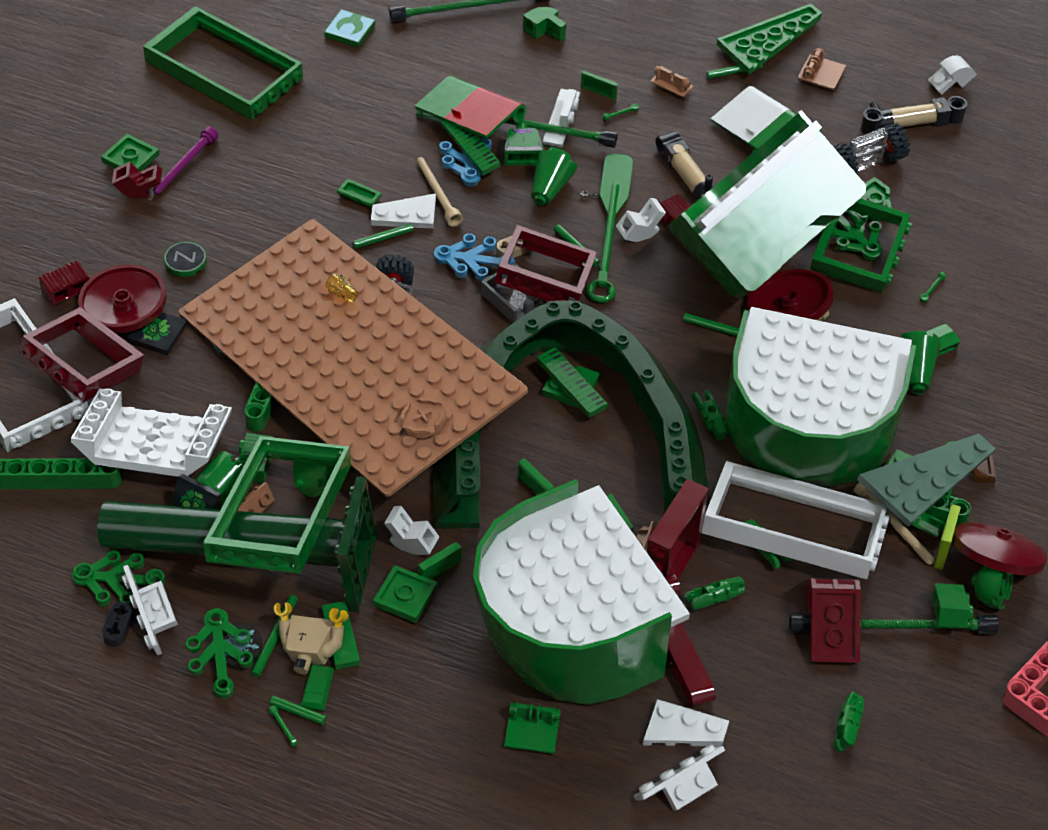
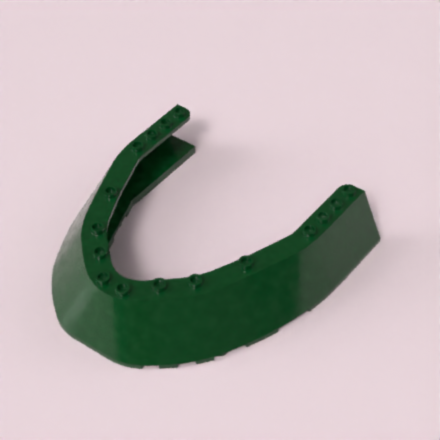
(577, 328)

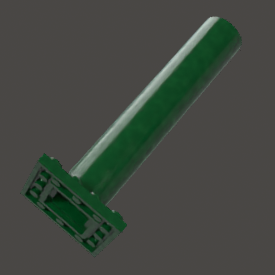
(183, 530)

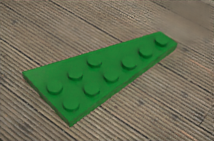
(761, 41)

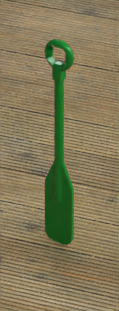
(613, 195)

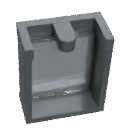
(507, 300)

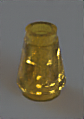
(339, 286)

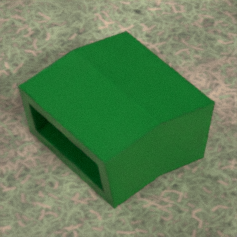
(948, 339)

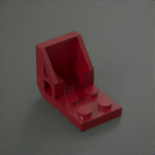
(834, 619)

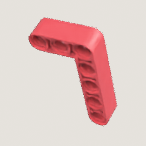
(1028, 691)

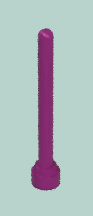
(208, 136)

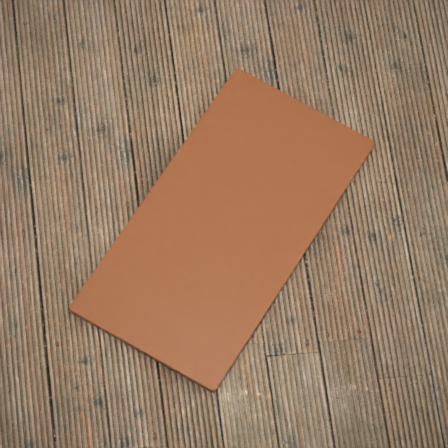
(351, 363)

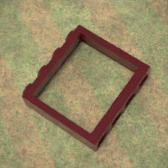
(537, 284)
(127, 356)
(679, 530)

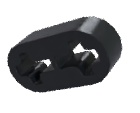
(122, 625)

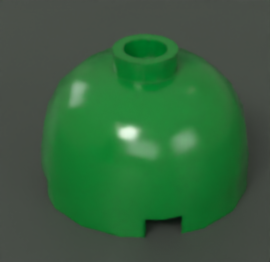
(992, 586)

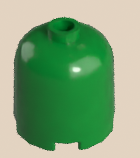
(220, 475)

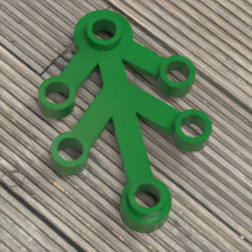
(869, 249)
(113, 576)
(218, 648)

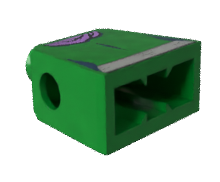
(522, 146)

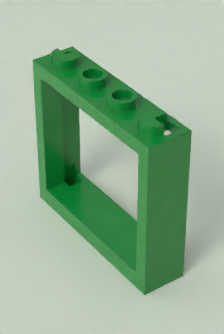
(854, 274)

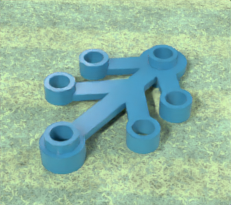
(469, 175)
(449, 254)

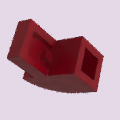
(136, 183)

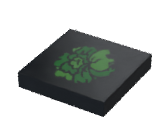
(159, 334)
(194, 494)

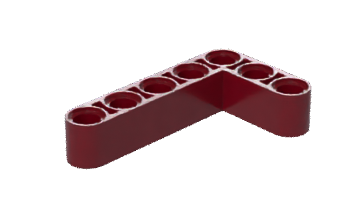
(686, 662)

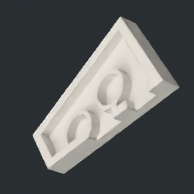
(415, 210)
(682, 725)

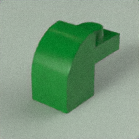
(542, 21)

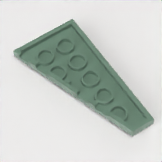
(921, 480)

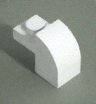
(953, 70)
(641, 225)
(410, 536)

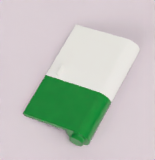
(753, 117)

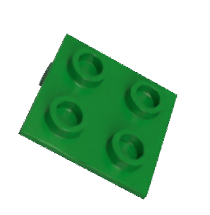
(532, 727)

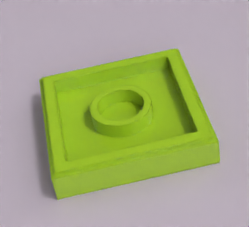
(947, 537)

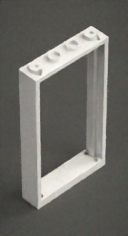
(10, 312)
(792, 546)

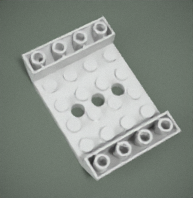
(124, 436)

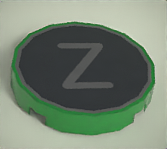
(185, 259)

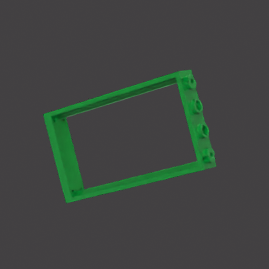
(157, 47)
(267, 555)

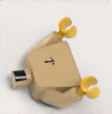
(309, 638)

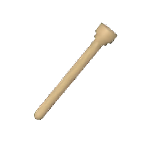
(452, 215)
(864, 493)

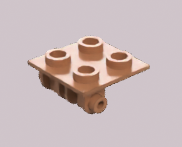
(821, 71)

